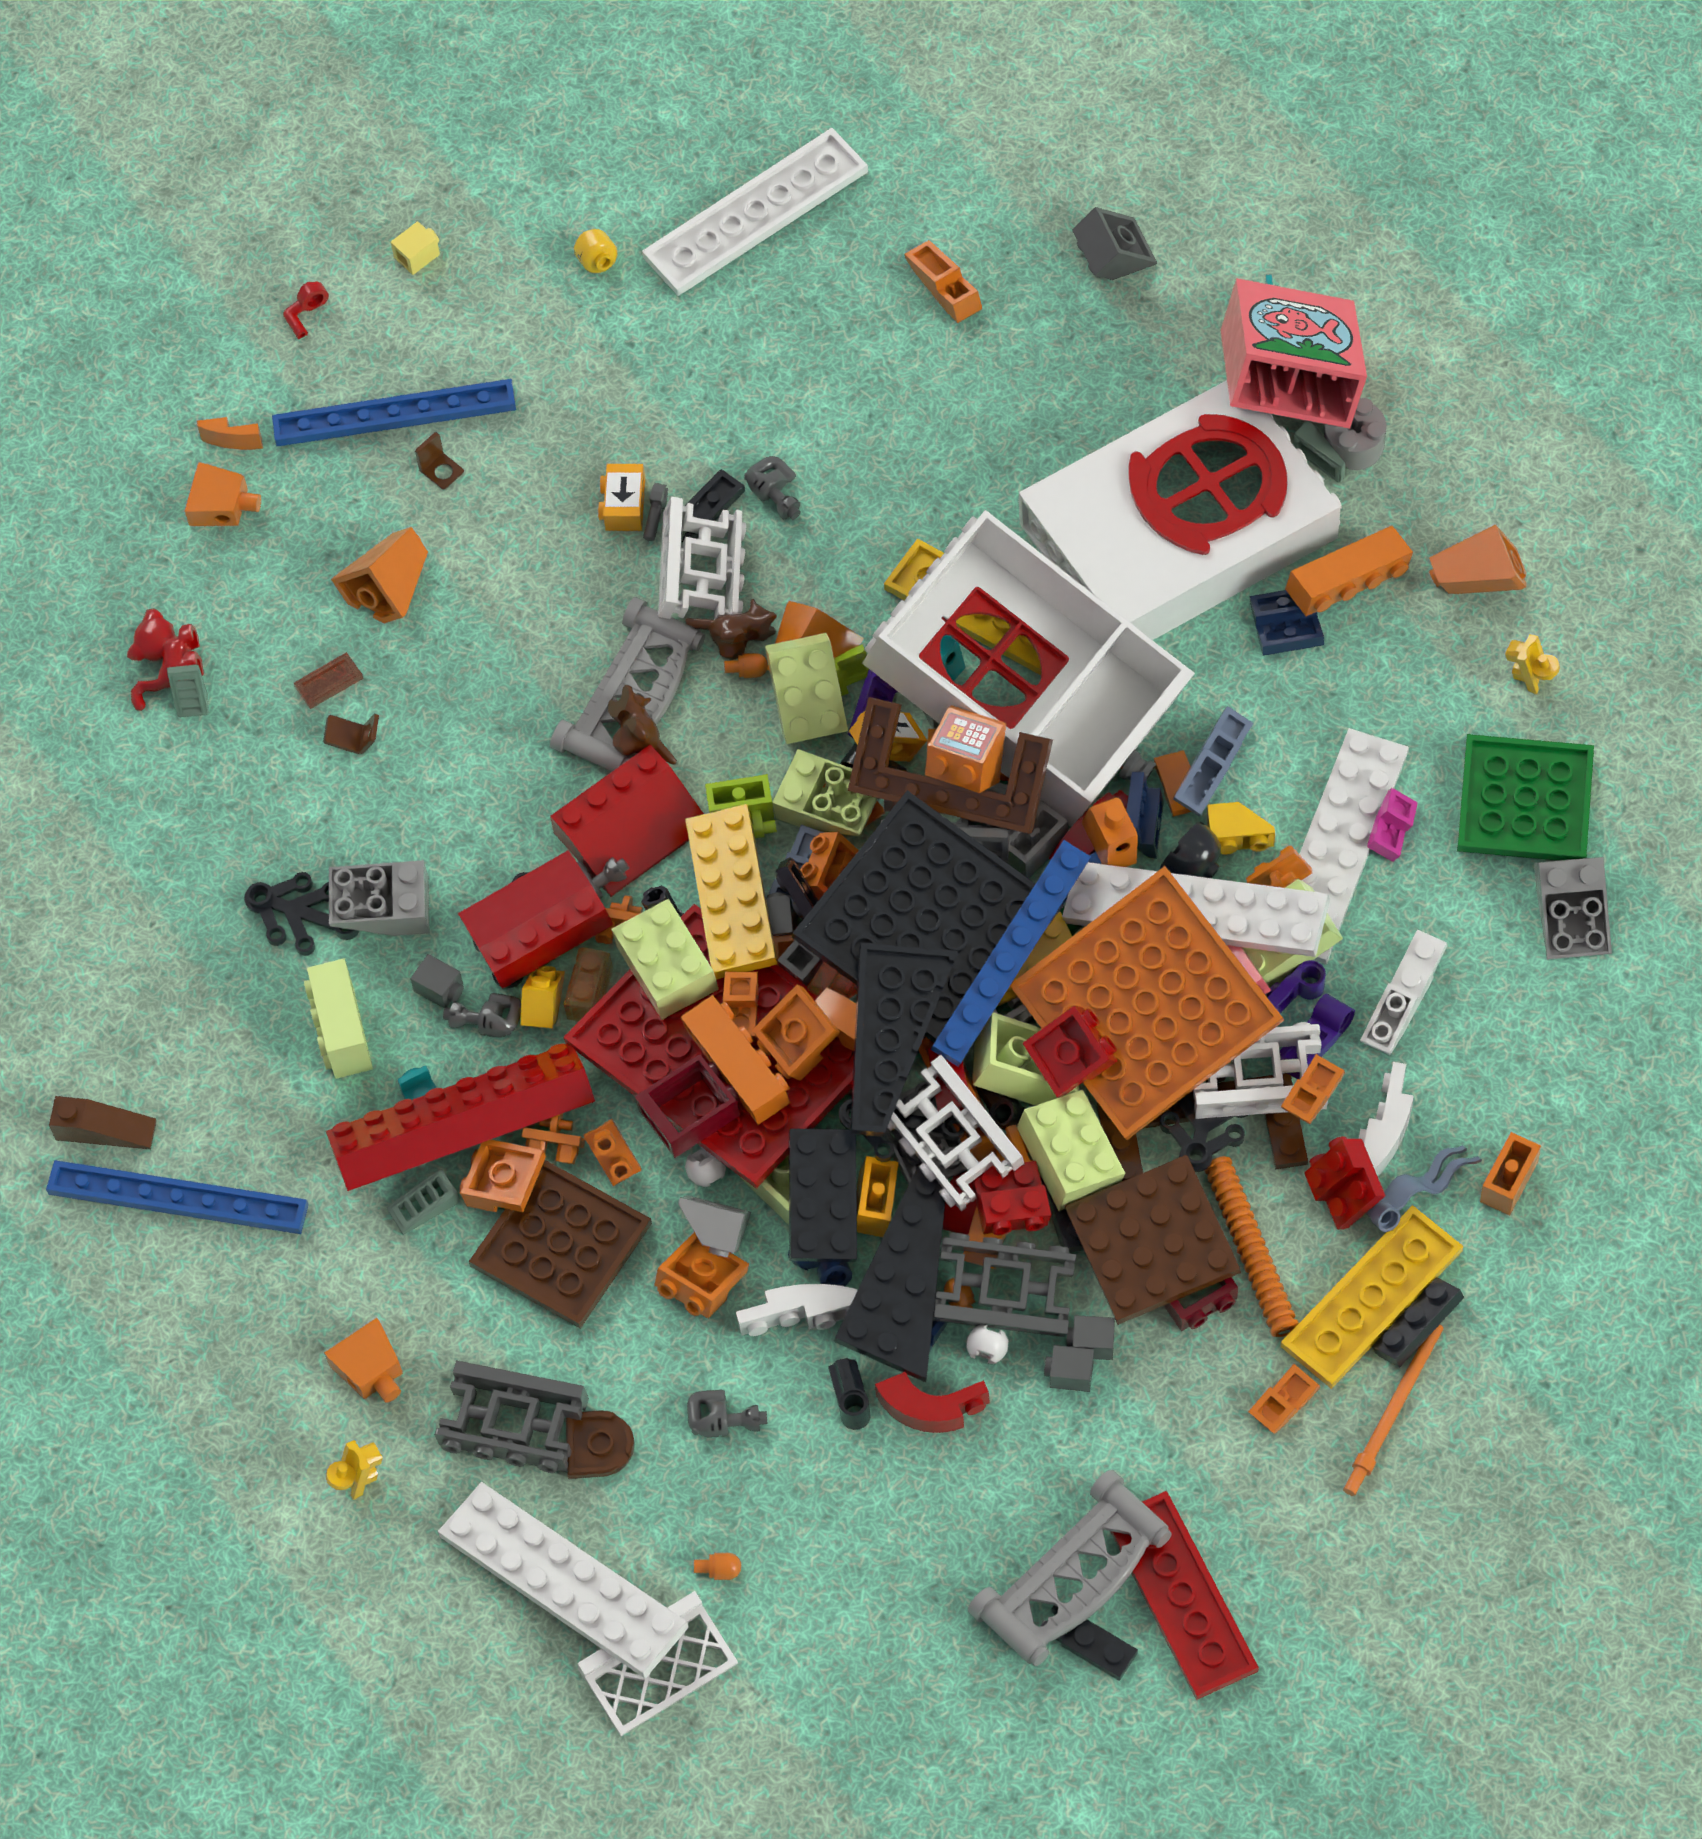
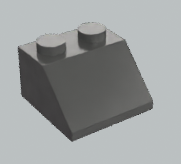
(1112, 244)

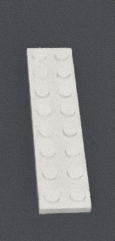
(754, 211)
(1345, 818)
(1238, 911)
(563, 1580)

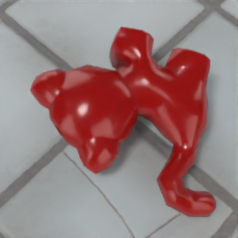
(157, 641)

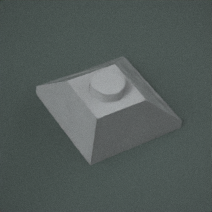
(715, 1224)

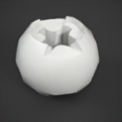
(704, 1168)
(987, 1344)

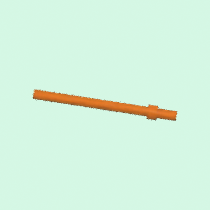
(1365, 1461)

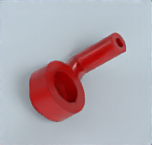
(308, 298)

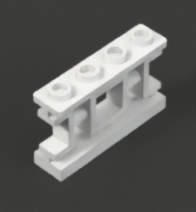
(677, 559)
(1259, 1095)
(970, 1118)

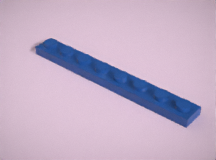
(393, 412)
(1010, 953)
(177, 1197)

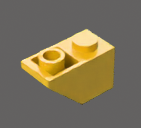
(1239, 828)
(542, 997)

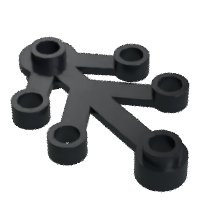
(294, 910)
(909, 1122)
(1202, 1126)

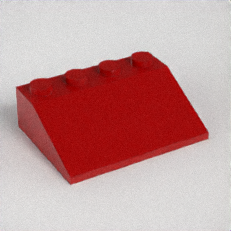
(628, 815)
(535, 919)

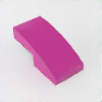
(1391, 823)

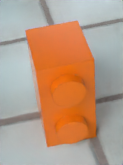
(1510, 1173)

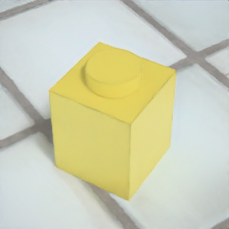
(415, 247)

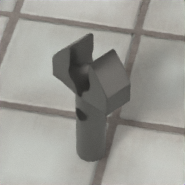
(658, 501)

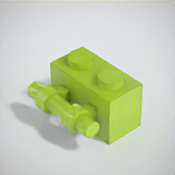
(750, 791)

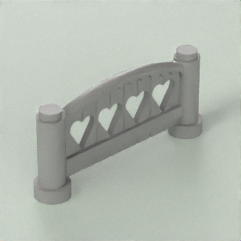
(648, 631)
(1116, 1512)

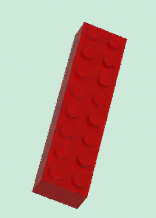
(460, 1115)

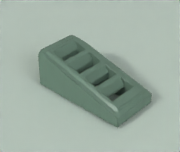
(1319, 451)
(188, 695)
(430, 1211)

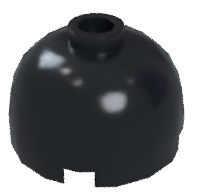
(1195, 854)

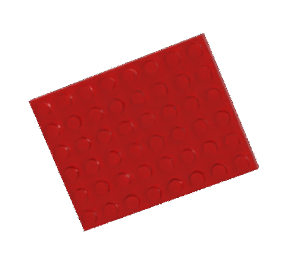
(638, 1049)

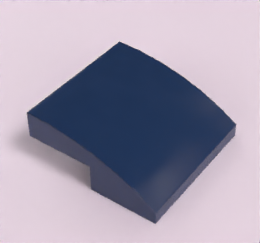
(1283, 625)
(1145, 812)

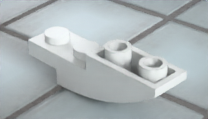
(1404, 993)
(1391, 1122)
(786, 1305)

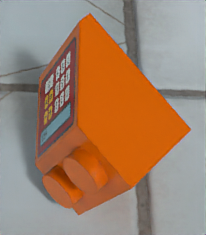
(966, 750)

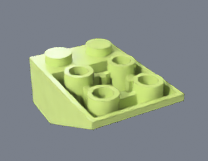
(826, 809)

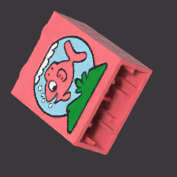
(1293, 353)

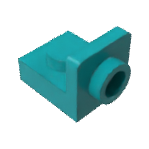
(416, 1083)

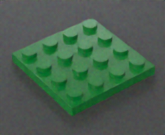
(1525, 798)

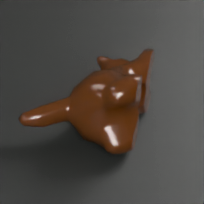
(735, 630)
(636, 726)

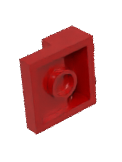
(1071, 1050)
(1345, 1181)
(1011, 1201)

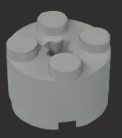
(1364, 441)

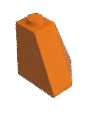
(1479, 565)
(384, 576)
(806, 621)

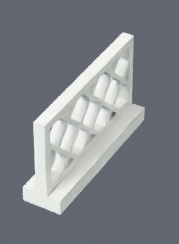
(602, 1663)

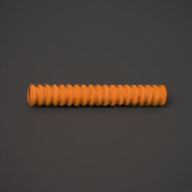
(1251, 1246)

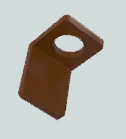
(430, 456)
(349, 734)

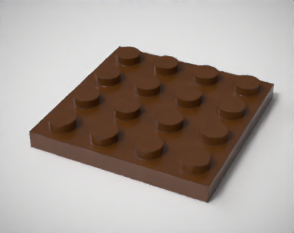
(1152, 1239)
(562, 1245)

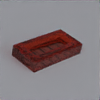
(328, 680)

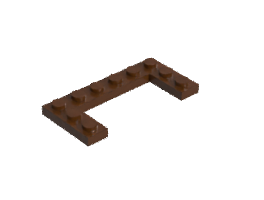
(1011, 810)
(1283, 1131)

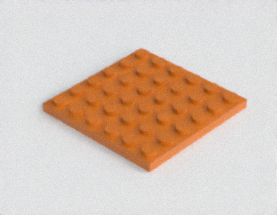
(1161, 994)

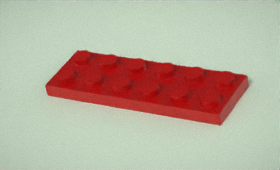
(1189, 1607)

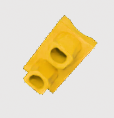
(1531, 662)
(355, 1468)

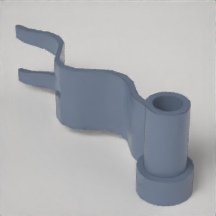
(1386, 1212)

